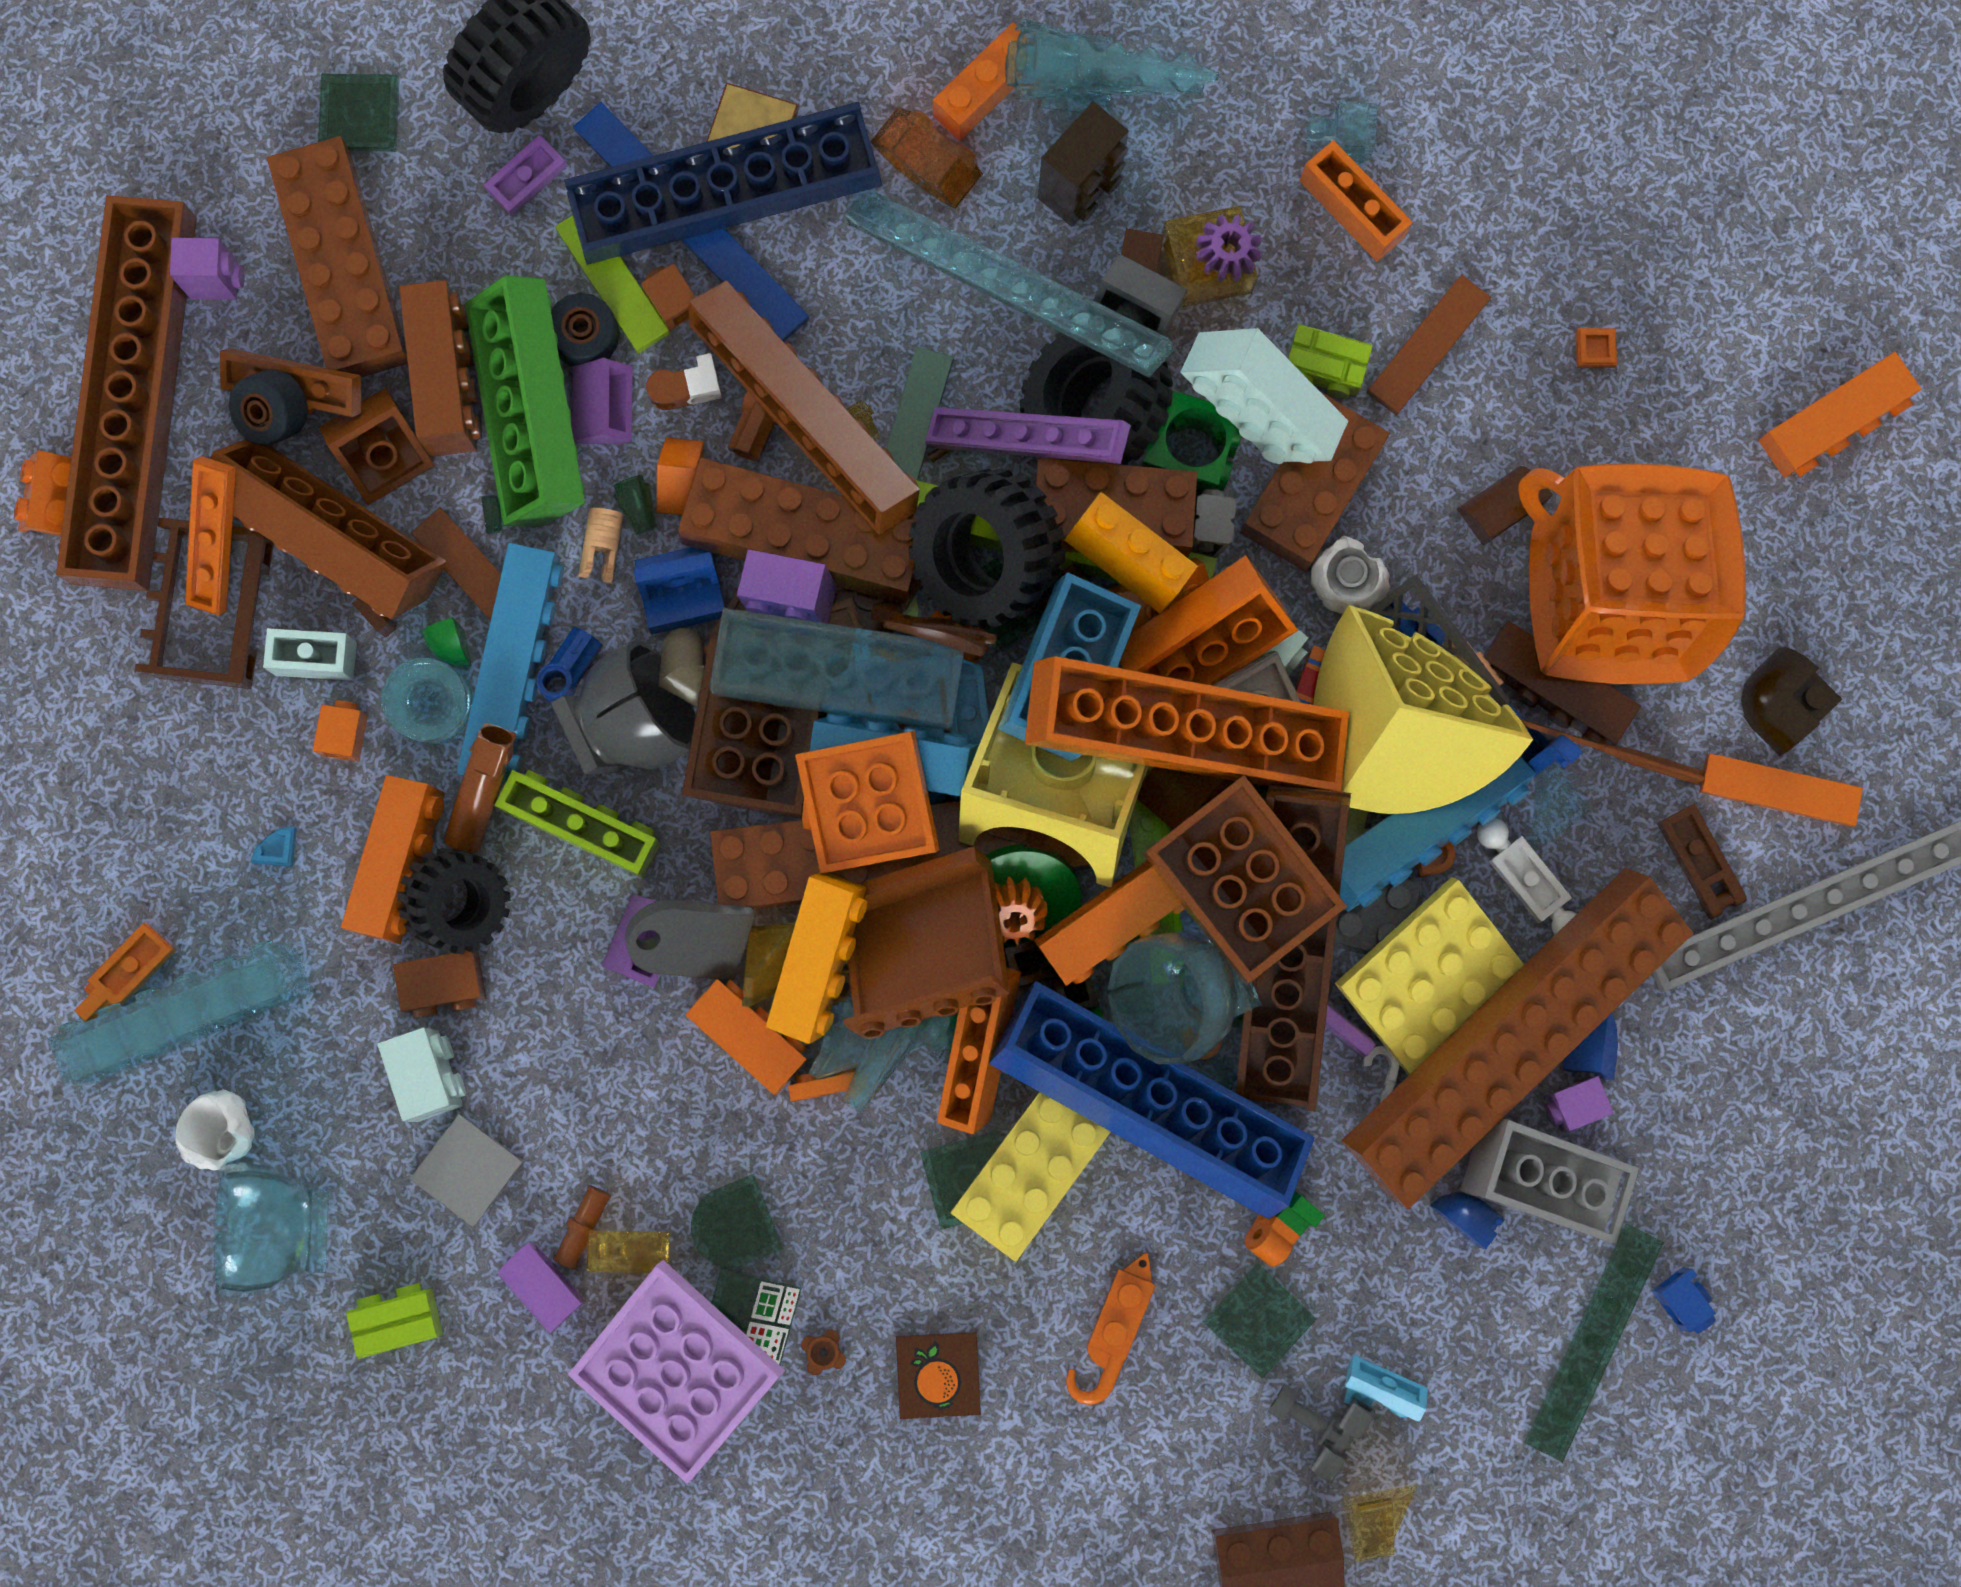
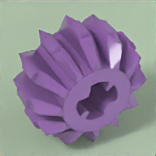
(1228, 233)

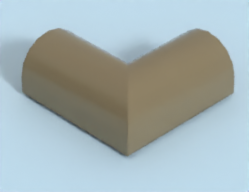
(682, 664)

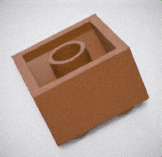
(376, 447)

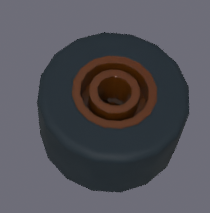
(587, 342)
(268, 407)

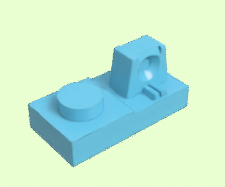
(1371, 1383)

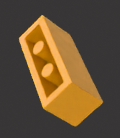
(1131, 553)

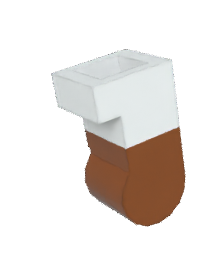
(685, 387)

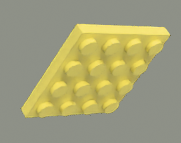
(1429, 974)

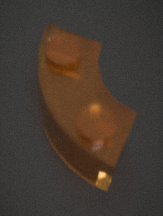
(924, 154)

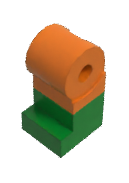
(1274, 1237)

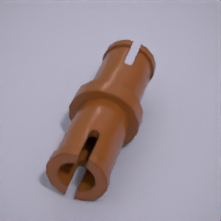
(583, 1220)

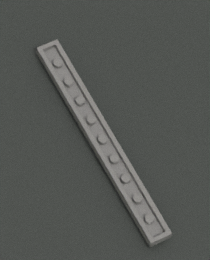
(1811, 906)

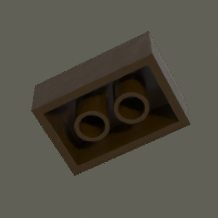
(1083, 165)

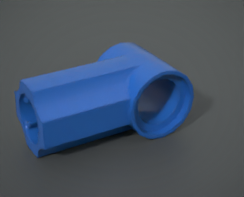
(570, 663)

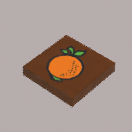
(938, 1375)

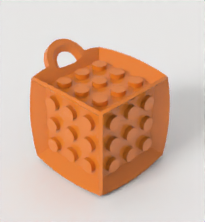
(1634, 572)

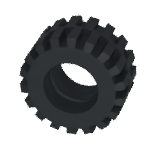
(482, 910)

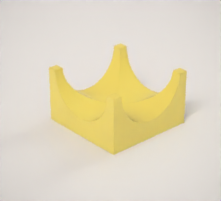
(1032, 789)

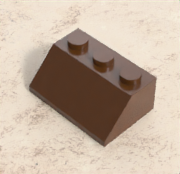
(1281, 1553)

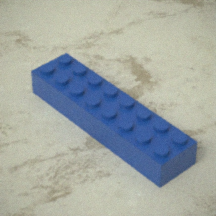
(1154, 1106)

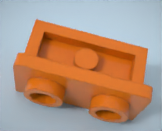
(44, 493)

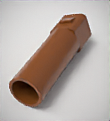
(479, 788)

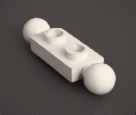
(1526, 875)

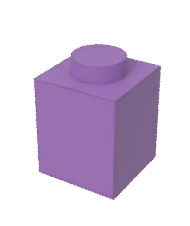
(1578, 1104)

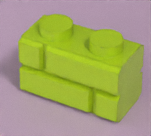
(1330, 360)
(395, 1322)

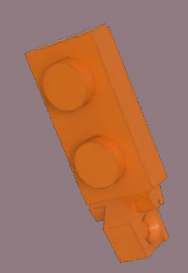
(125, 971)

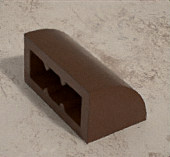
(1498, 506)

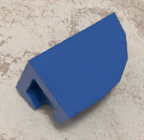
(1596, 1052)
(1470, 1217)

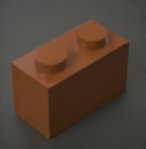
(438, 983)

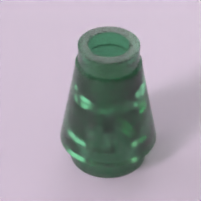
(636, 503)

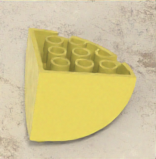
(1416, 718)

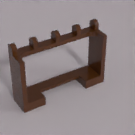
(242, 655)

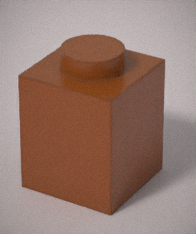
(668, 295)

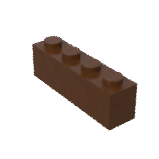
(1588, 707)

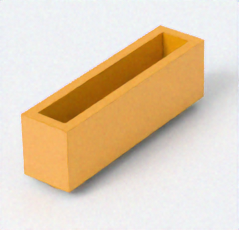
(817, 957)

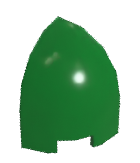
(448, 642)

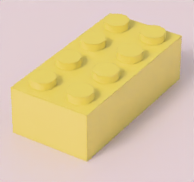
(1029, 1174)

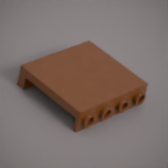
(927, 944)

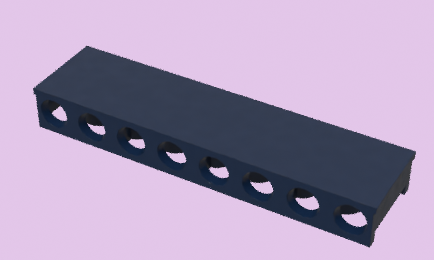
(723, 184)

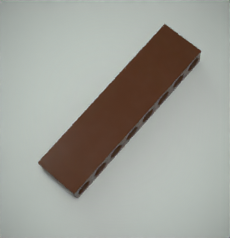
(1286, 1033)

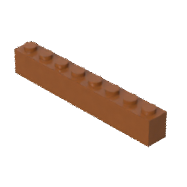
(804, 407)

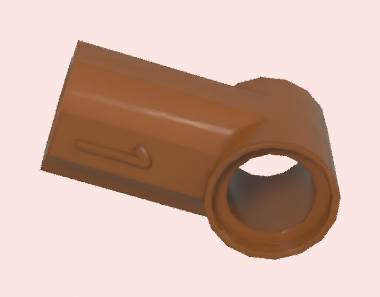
(752, 430)

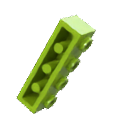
(582, 826)

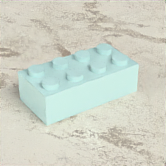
(1264, 396)

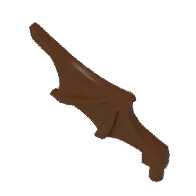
(933, 629)

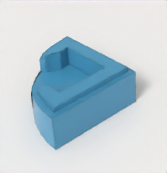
(276, 848)

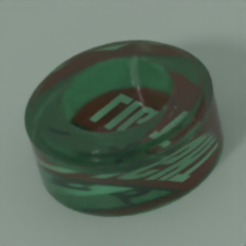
(491, 514)

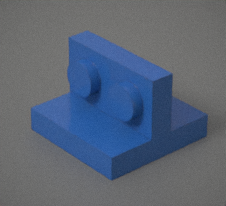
(679, 589)

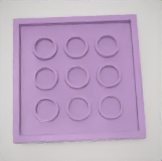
(675, 1371)

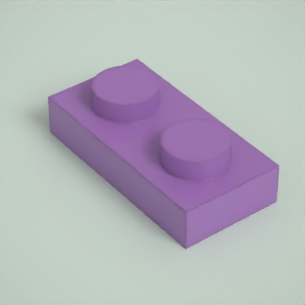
(525, 175)

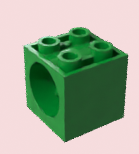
(1197, 414)

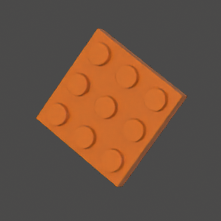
(867, 802)

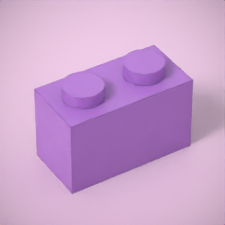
(205, 269)

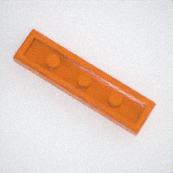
(210, 535)
(1781, 790)

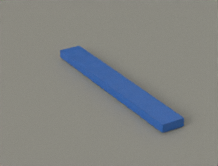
(714, 249)

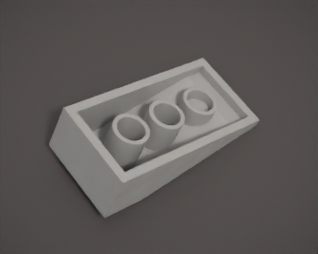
(1549, 1179)

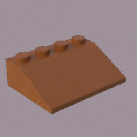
(1244, 880)

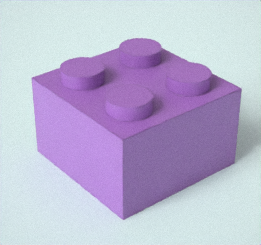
(786, 587)

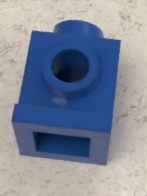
(1686, 1301)

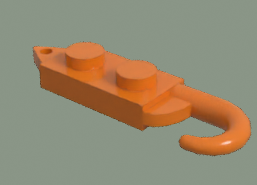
(1116, 1329)

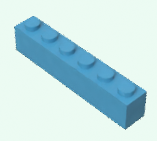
(514, 647)
(1406, 839)

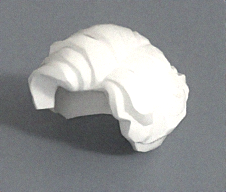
(1349, 576)
(214, 1130)

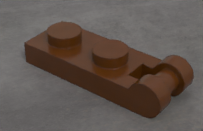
(1701, 860)

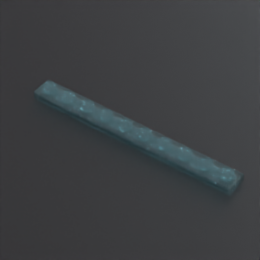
(1011, 283)

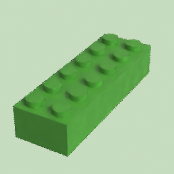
(524, 402)

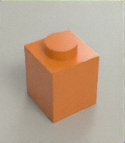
(340, 731)

